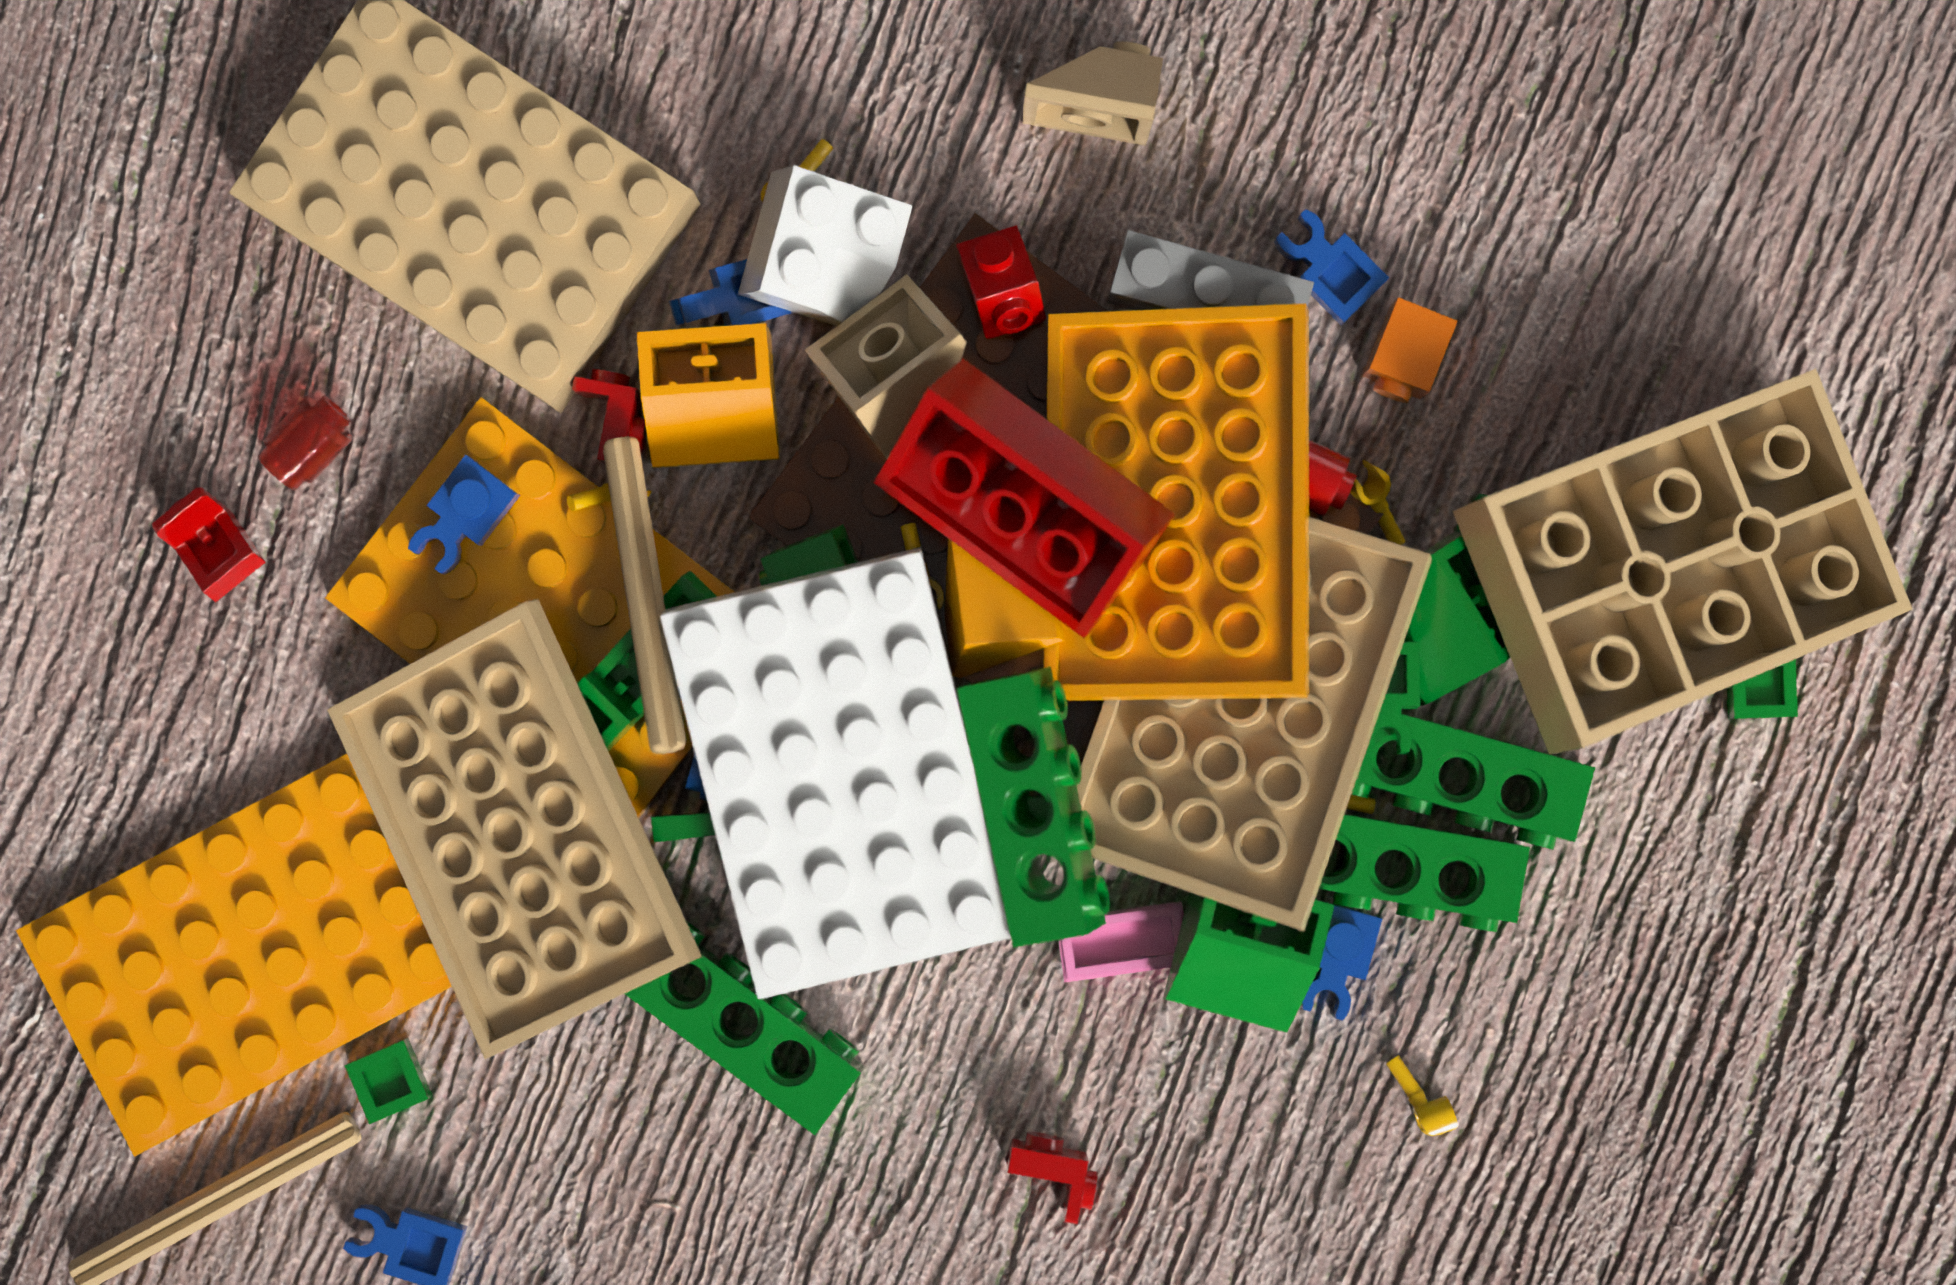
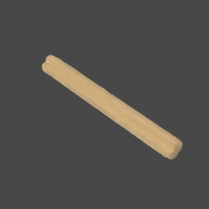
(644, 595)
(215, 1200)

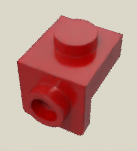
(1002, 282)
(622, 409)
(209, 542)
(1046, 1159)

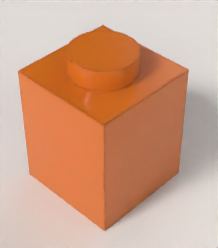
(1408, 351)

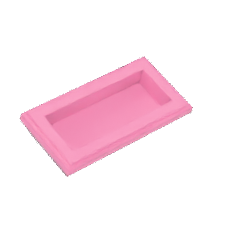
(1127, 943)

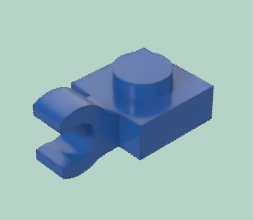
(724, 300)

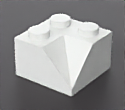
(822, 245)

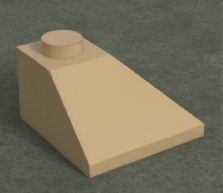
(1099, 94)
(888, 359)

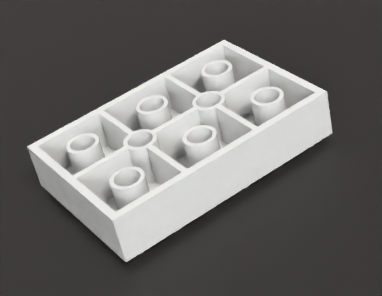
(837, 772)

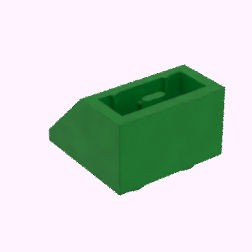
(1453, 623)
(1245, 963)

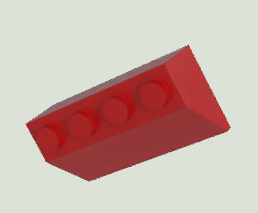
(1022, 497)

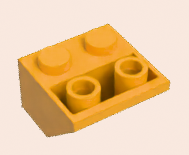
(708, 395)

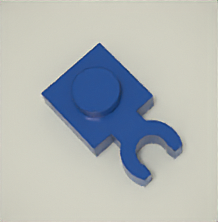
(1340, 271)
(469, 506)
(1345, 954)
(418, 1247)

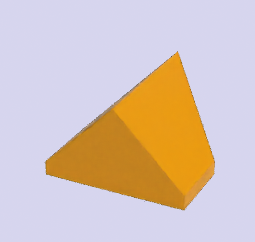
(989, 617)

